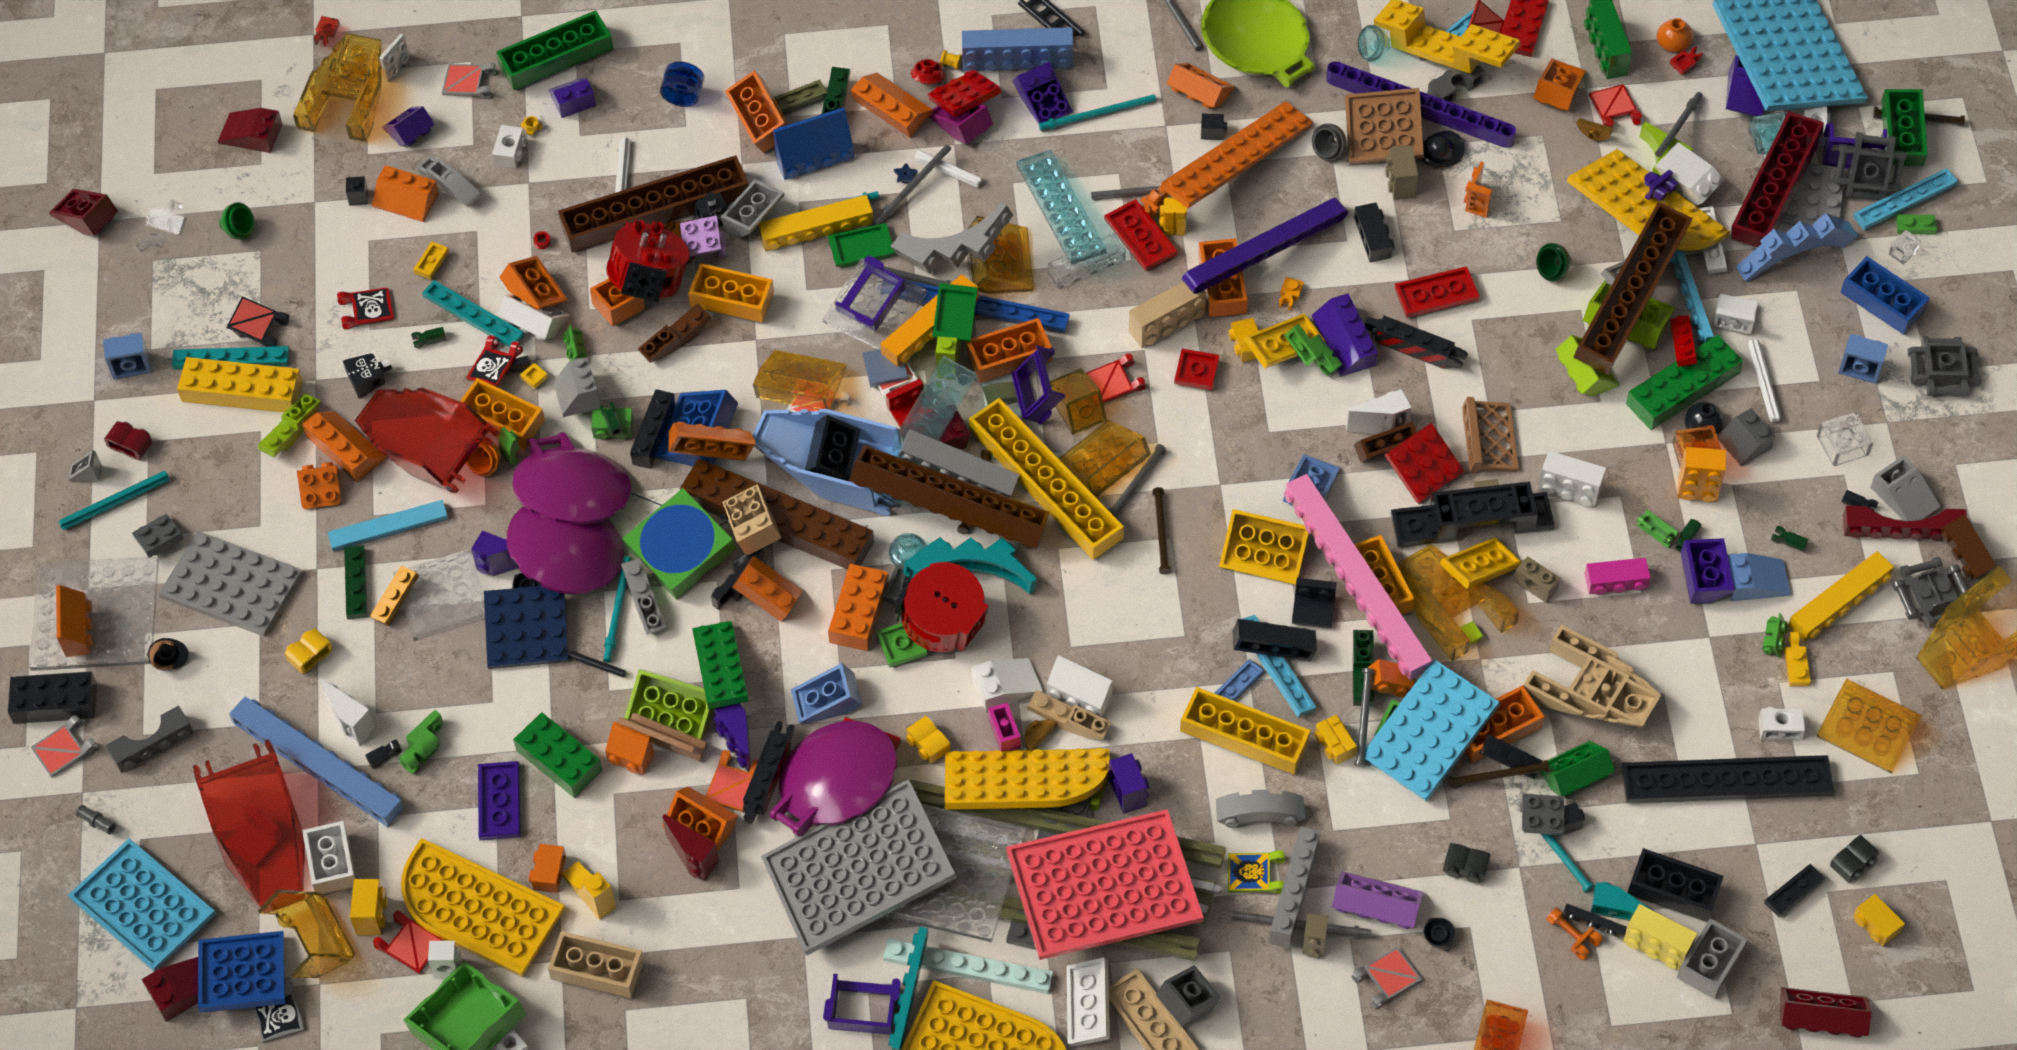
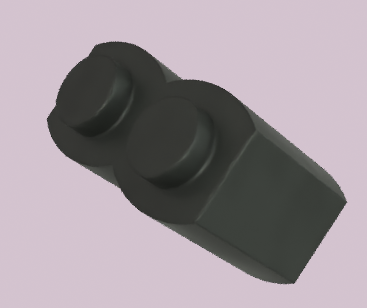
(1854, 859)
(1466, 863)

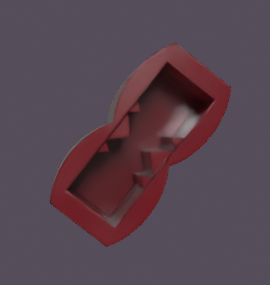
(128, 440)

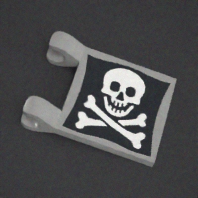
(280, 1019)

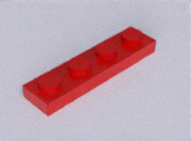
(1683, 340)

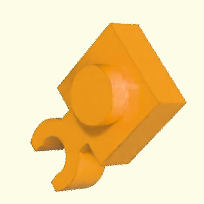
(1290, 291)

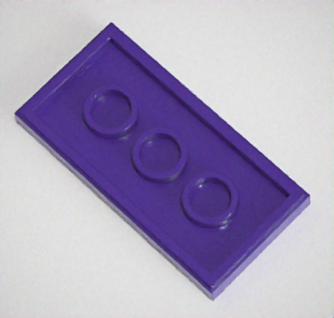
(499, 800)

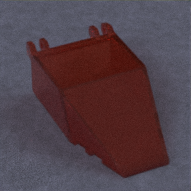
(424, 433)
(255, 824)

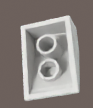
(1694, 175)
(1005, 681)

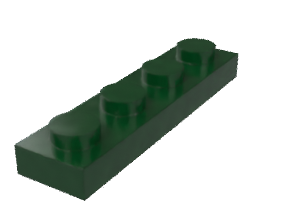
(355, 582)

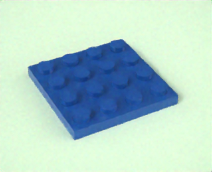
(241, 971)

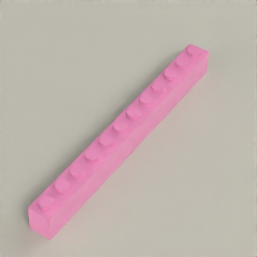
(1358, 577)

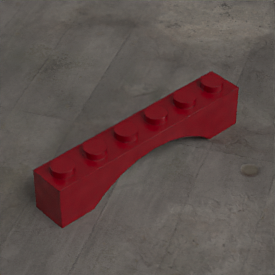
(1863, 522)

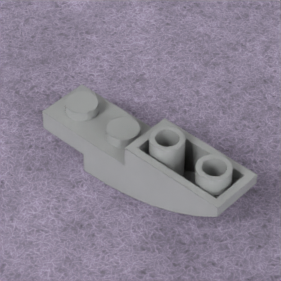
(449, 180)
(643, 596)

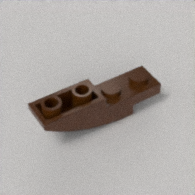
(673, 337)

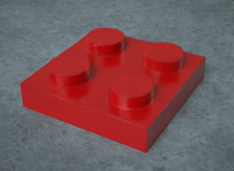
(1196, 369)

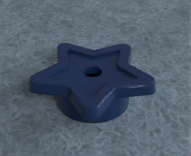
(905, 178)

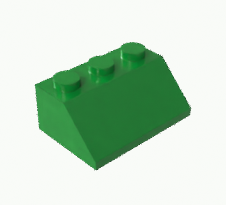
(1578, 768)

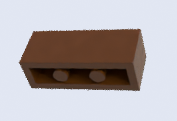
(1383, 442)
(1967, 547)

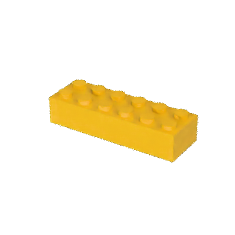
(239, 384)
(1245, 730)

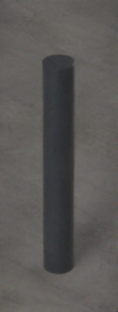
(597, 664)

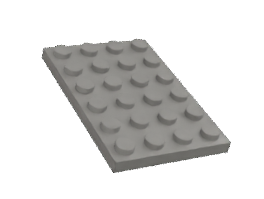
(231, 583)

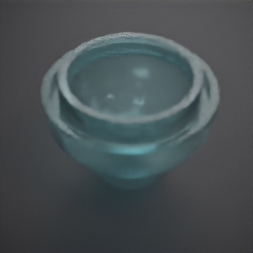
(1373, 43)
(900, 552)

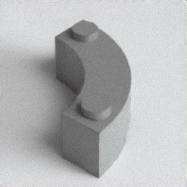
(1260, 806)

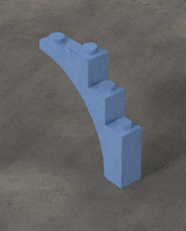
(1801, 237)

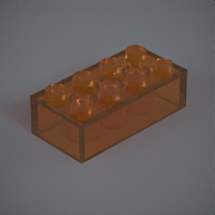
(1500, 1027)

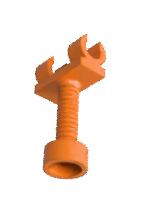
(1580, 951)

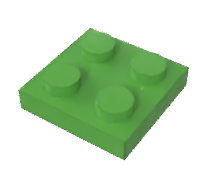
(898, 646)

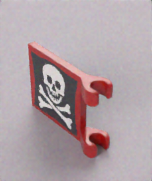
(368, 307)
(494, 364)

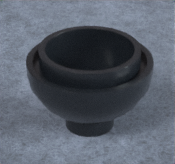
(1696, 417)

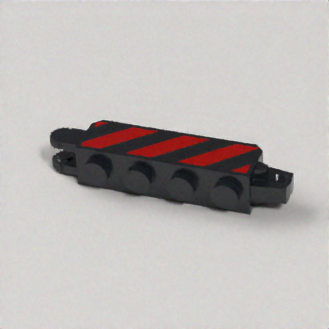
(1415, 342)
(767, 772)

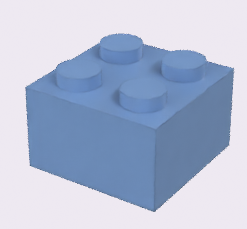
(127, 356)
(1863, 358)

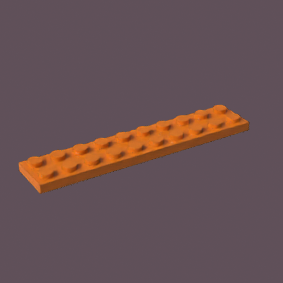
(1236, 154)

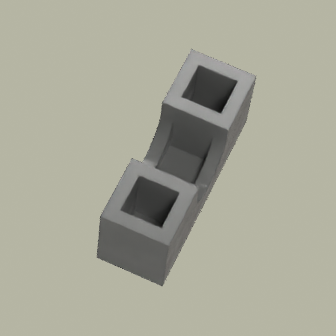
(1445, 88)

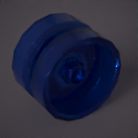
(682, 84)

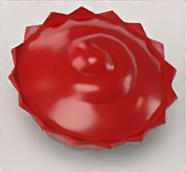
(927, 72)

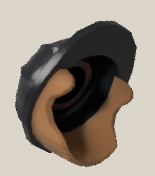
(167, 654)

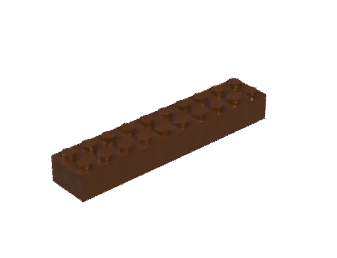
(653, 201)
(1632, 288)
(949, 496)
(798, 522)

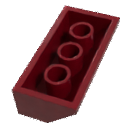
(1825, 1012)

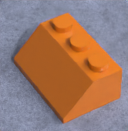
(1199, 85)
(404, 193)
(767, 589)
(73, 621)
(702, 815)

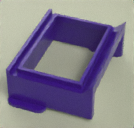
(1831, 157)
(875, 267)
(1042, 408)
(861, 987)

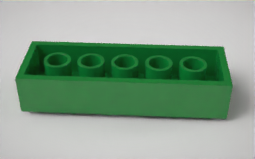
(554, 50)
(1680, 387)

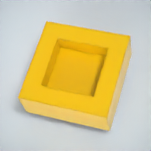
(534, 376)

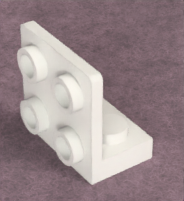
(394, 57)
(1735, 314)

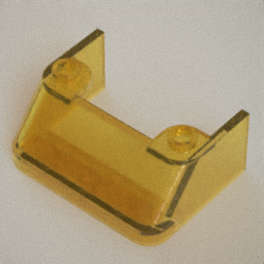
(316, 928)

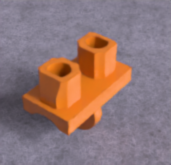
(1154, 200)

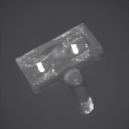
(166, 219)

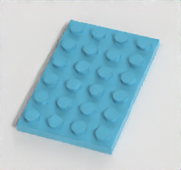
(1430, 730)
(141, 905)

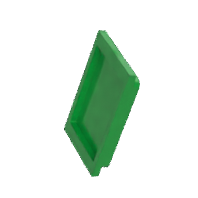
(856, 244)
(955, 312)

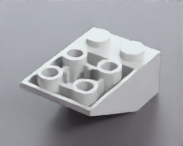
(1379, 414)
(350, 715)

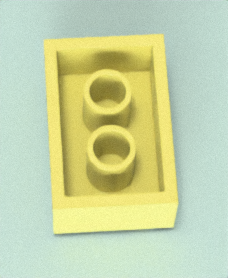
(1659, 937)

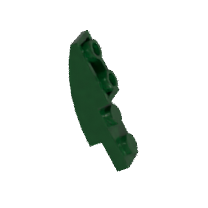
(837, 89)
(1362, 658)

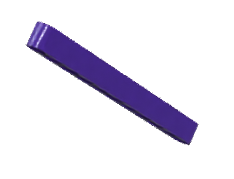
(1432, 107)
(1264, 245)

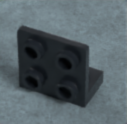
(1314, 603)

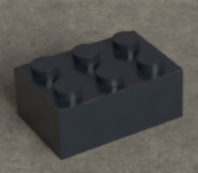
(833, 448)

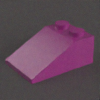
(964, 126)

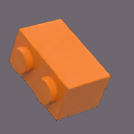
(1389, 679)
(548, 868)

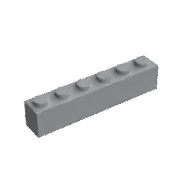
(957, 463)
(1294, 887)

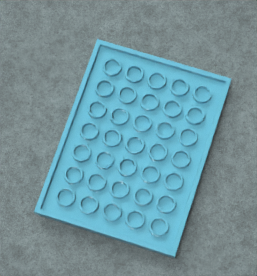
(1790, 53)

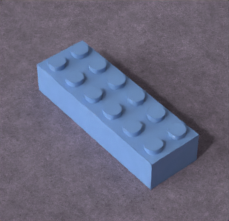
(1017, 48)

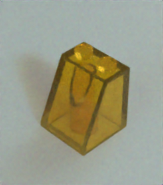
(1082, 401)

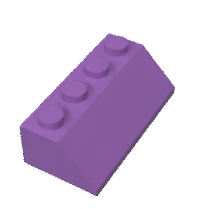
(1377, 900)

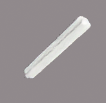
(949, 169)

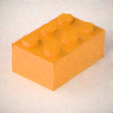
(1701, 474)

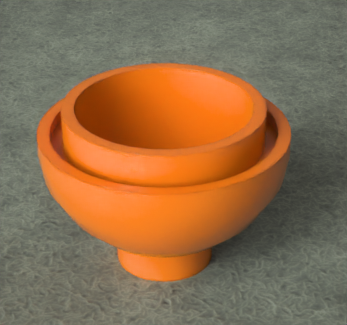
(1675, 35)
(484, 459)

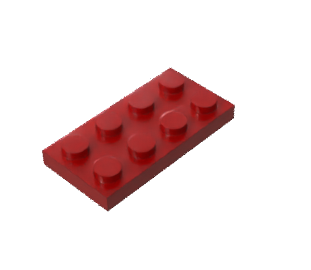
(1524, 23)
(1140, 235)
(1436, 292)

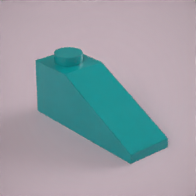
(1613, 902)

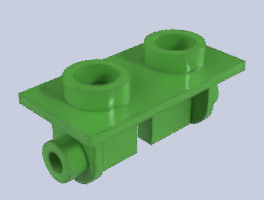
(573, 339)
(1657, 528)
(1777, 628)

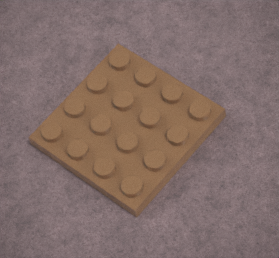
(1383, 122)

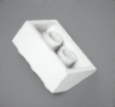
(543, 322)
(1079, 686)

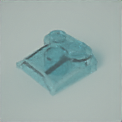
(1764, 130)

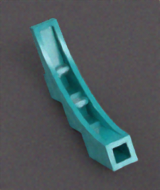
(995, 560)

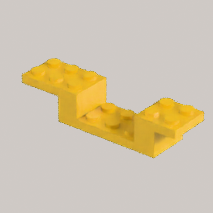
(1462, 53)

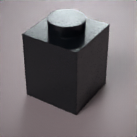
(1213, 126)
(356, 191)
(1573, 818)

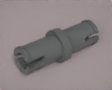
(95, 819)

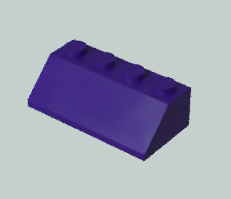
(1345, 334)

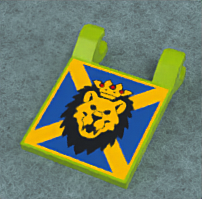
(1252, 872)

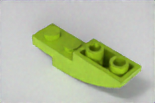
(291, 426)

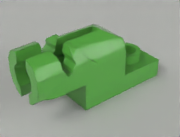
(1313, 350)
(422, 742)

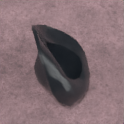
(1443, 149)

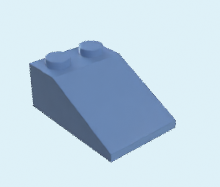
(1321, 474)
(1757, 577)
(827, 695)

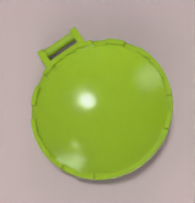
(1258, 37)

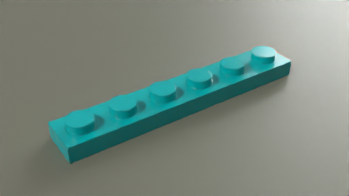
(472, 313)
(268, 356)
(910, 982)

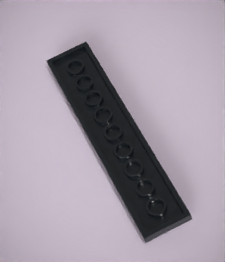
(1727, 779)

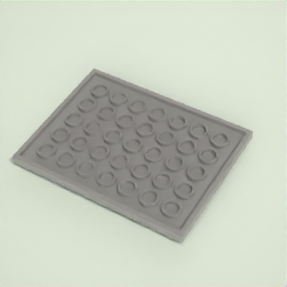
(858, 869)

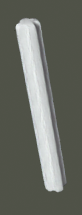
(623, 164)
(1764, 380)

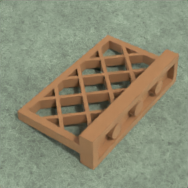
(1474, 432)
(667, 736)

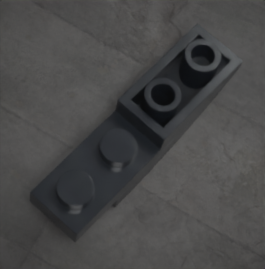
(725, 591)

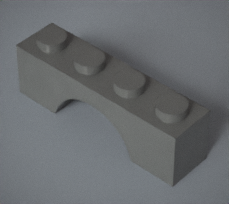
(129, 752)

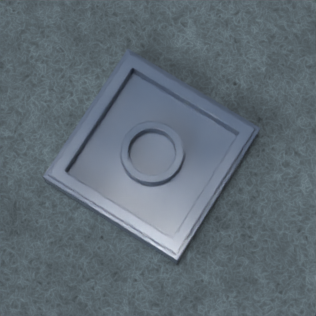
(882, 370)

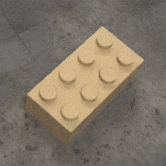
(1165, 314)
(596, 964)

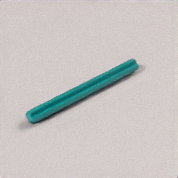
(114, 500)

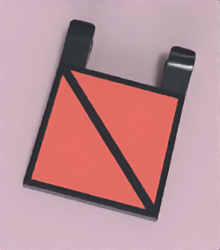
(255, 321)

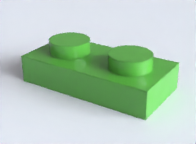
(1916, 224)

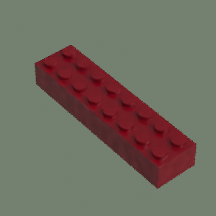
(1777, 179)

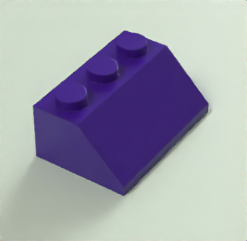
(1706, 570)

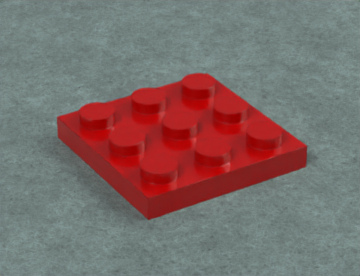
(964, 93)
(1424, 463)

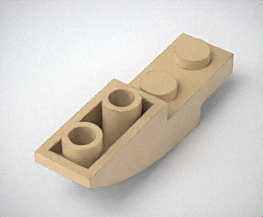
(1069, 718)

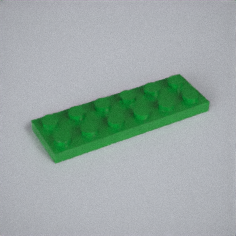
(720, 665)

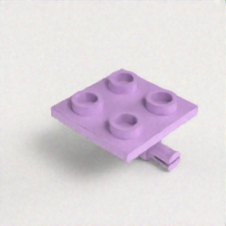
(703, 237)

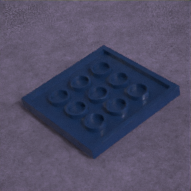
(525, 627)

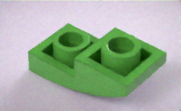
(508, 445)

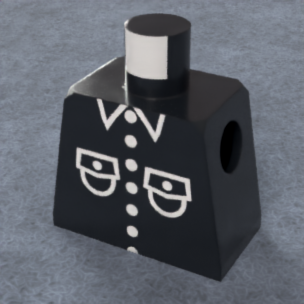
(710, 206)
(366, 373)

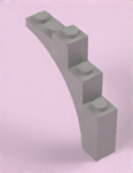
(953, 249)

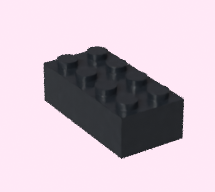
(52, 697)
(1675, 884)

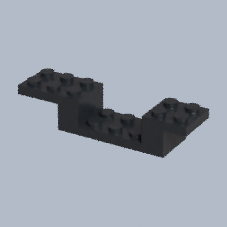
(1472, 508)

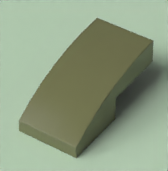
(1003, 390)

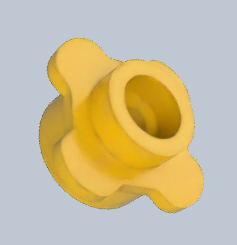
(531, 125)

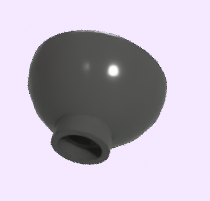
(1324, 142)

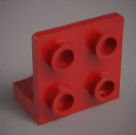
(902, 400)

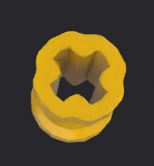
(951, 59)

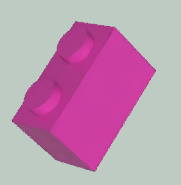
(1004, 727)

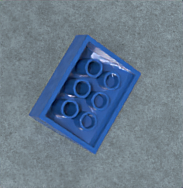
(813, 144)
(694, 408)

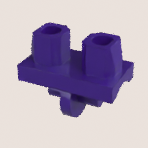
(1659, 185)

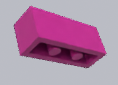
(1617, 576)

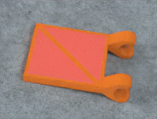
(729, 783)

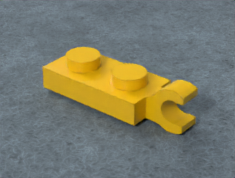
(1796, 662)

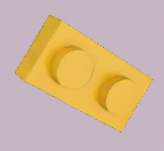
(431, 260)

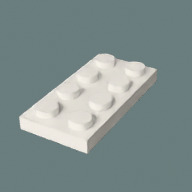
(1088, 1002)

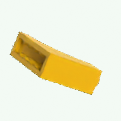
(591, 889)

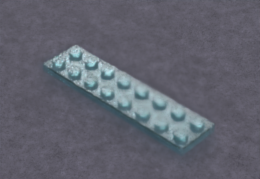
(1061, 207)
(934, 406)

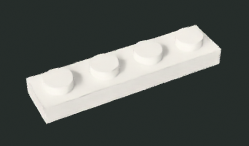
(1714, 255)

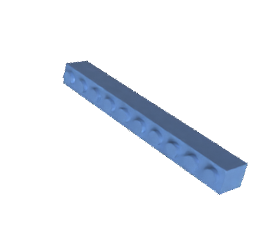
(316, 761)

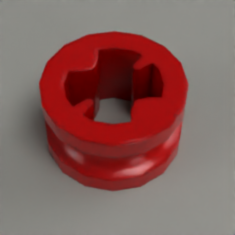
(540, 235)

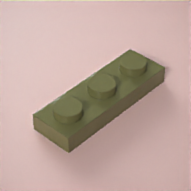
(801, 96)

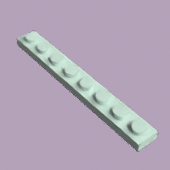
(972, 967)

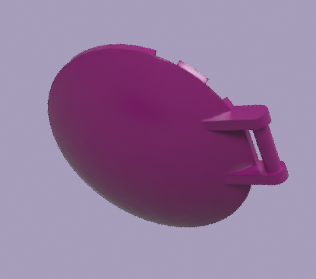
(570, 482)
(564, 554)
(835, 775)

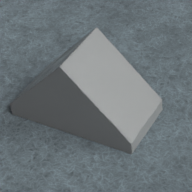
(86, 468)

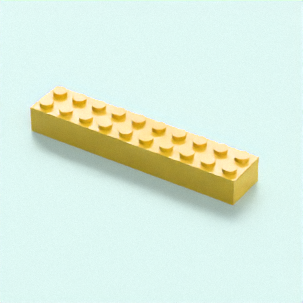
(1046, 479)

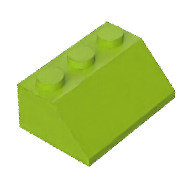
(1588, 379)

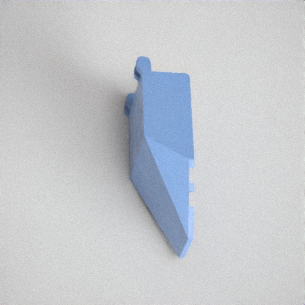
(787, 440)

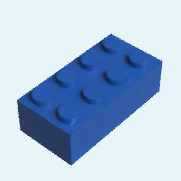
(1885, 295)

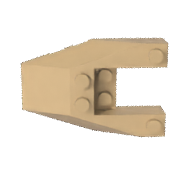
(1601, 690)

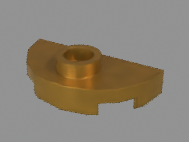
(1594, 130)
(1038, 732)

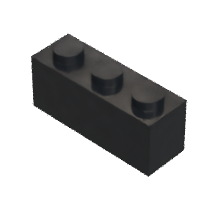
(1373, 232)

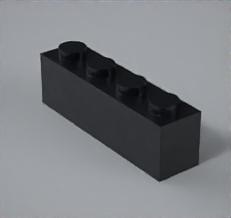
(652, 428)
(1274, 640)

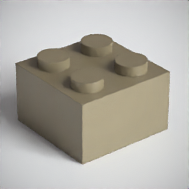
(1401, 172)

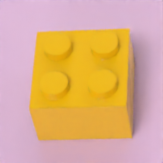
(368, 907)

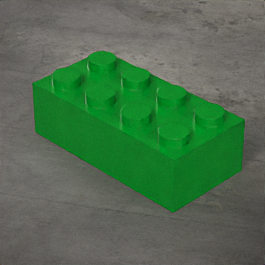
(1608, 38)
(1905, 120)
(558, 754)

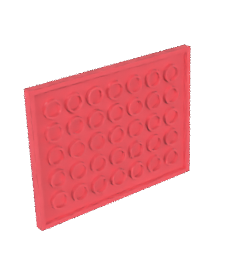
(1104, 884)

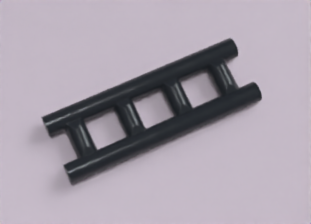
(1050, 8)

